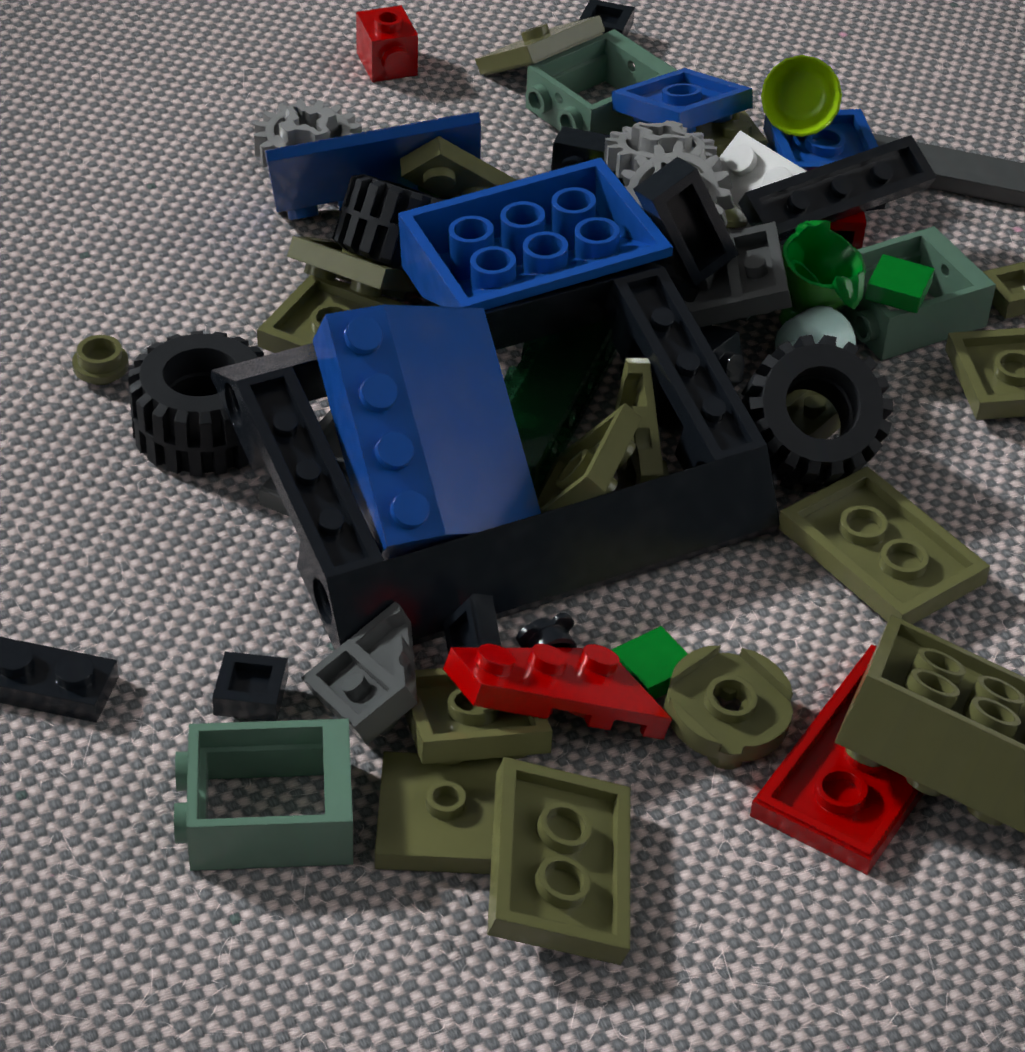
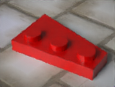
(547, 678)

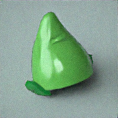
(821, 269)

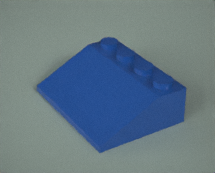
(322, 169)
(527, 237)
(423, 423)

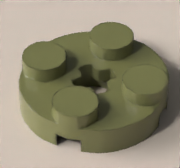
(725, 734)

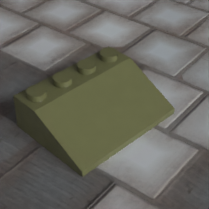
(942, 722)

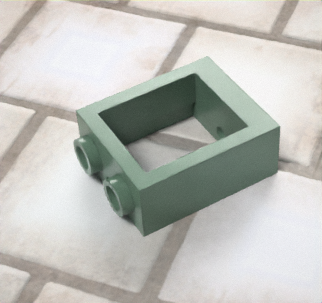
(608, 58)
(959, 301)
(258, 752)

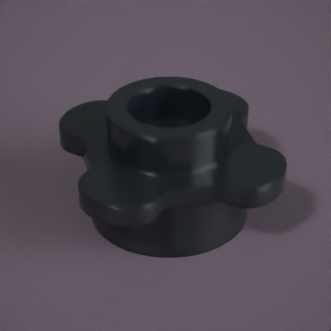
(548, 631)

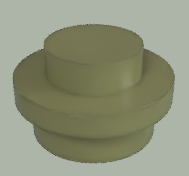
(100, 360)

